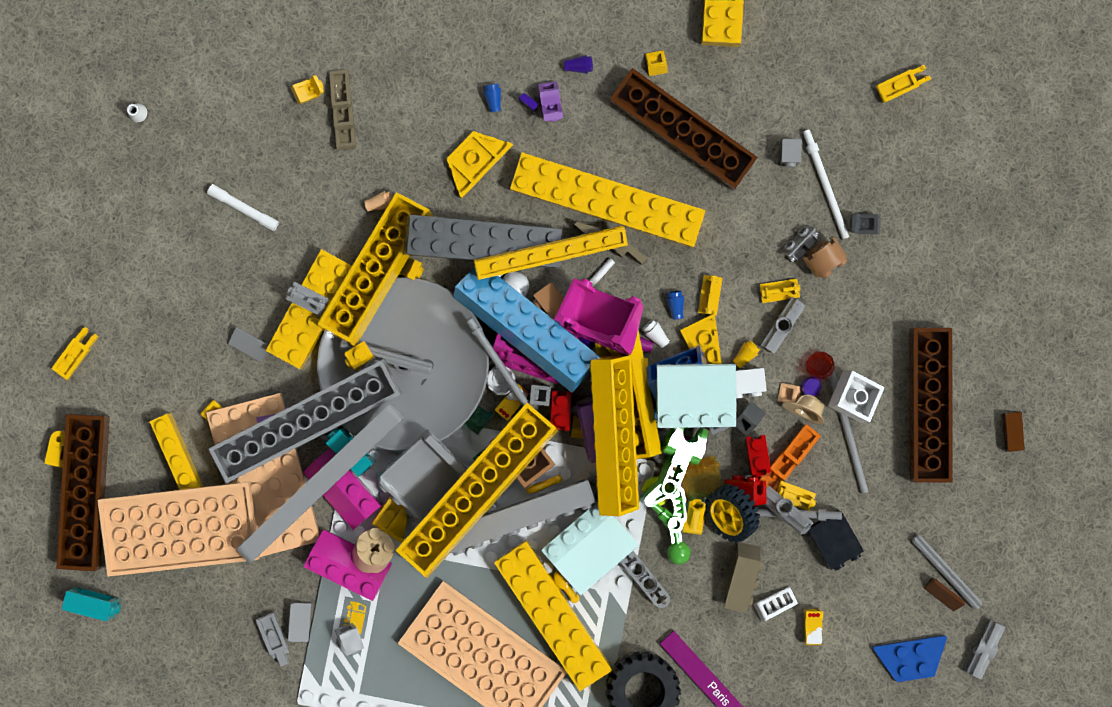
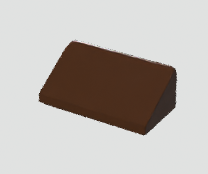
(1013, 431)
(944, 594)

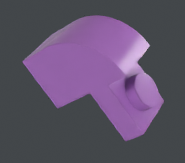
(550, 101)

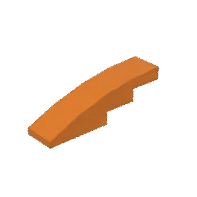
(791, 456)

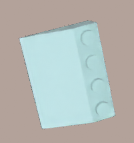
(696, 395)
(589, 548)

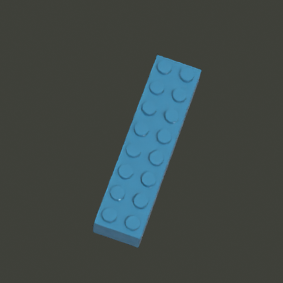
(526, 328)

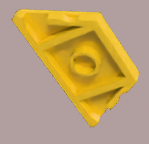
(474, 159)

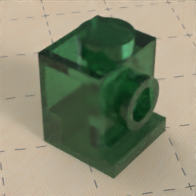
(478, 420)

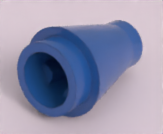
(493, 97)
(676, 304)

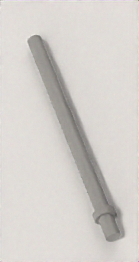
(476, 330)
(850, 441)

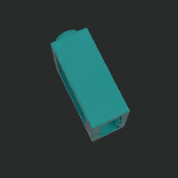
(338, 440)
(91, 604)

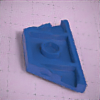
(912, 658)

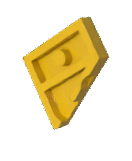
(392, 520)

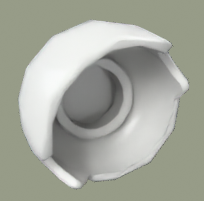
(518, 282)
(497, 383)

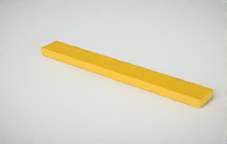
(550, 252)

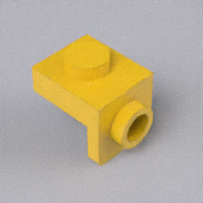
(307, 90)
(412, 269)
(358, 356)

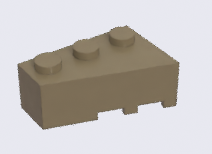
(743, 578)

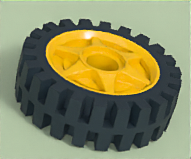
(732, 513)

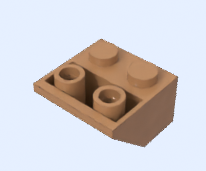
(549, 300)

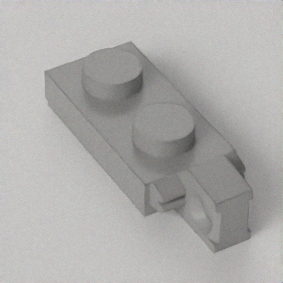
(273, 637)

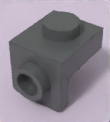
(865, 223)

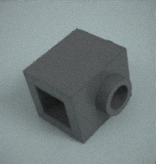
(749, 418)

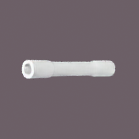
(261, 218)

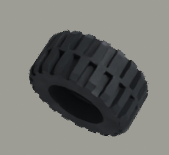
(637, 664)

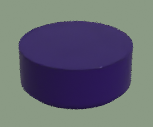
(810, 386)

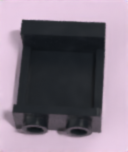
(835, 542)

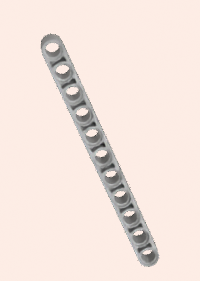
(320, 483)

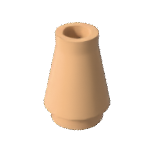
(379, 202)

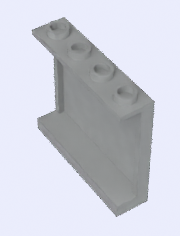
(421, 475)

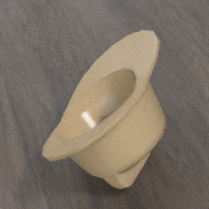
(807, 407)

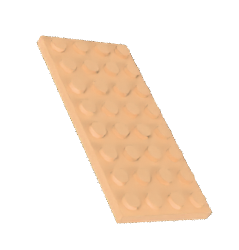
(275, 480)
(176, 528)
(480, 653)

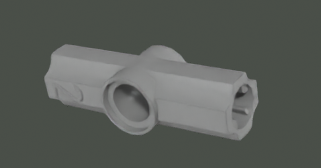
(790, 315)
(793, 517)
(985, 649)

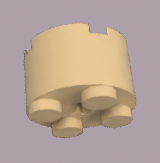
(374, 541)

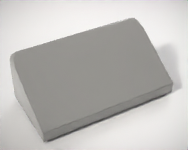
(248, 344)
(299, 622)

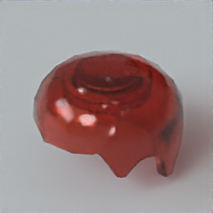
(820, 365)

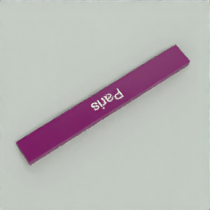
(698, 671)

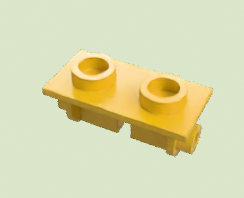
(779, 290)
(710, 294)
(800, 497)

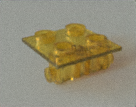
(701, 479)

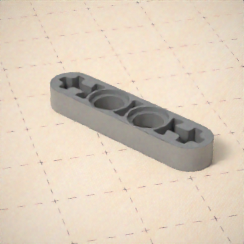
(646, 574)

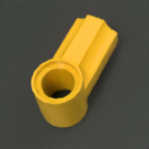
(695, 518)

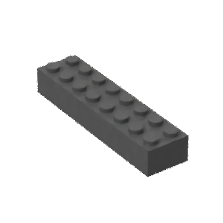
(471, 239)

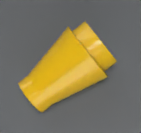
(746, 353)

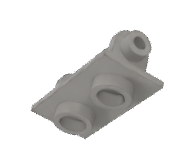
(806, 236)
(307, 298)

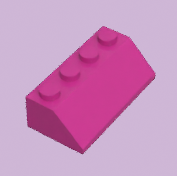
(348, 495)
(334, 560)

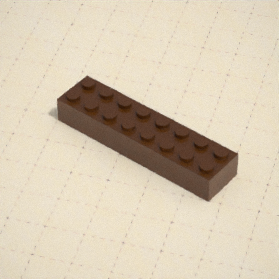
(683, 129)
(931, 405)
(80, 490)

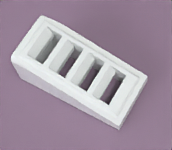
(761, 611)

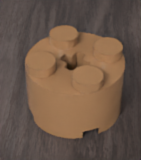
(825, 257)

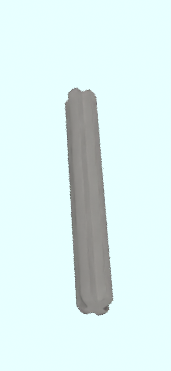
(395, 359)
(946, 571)

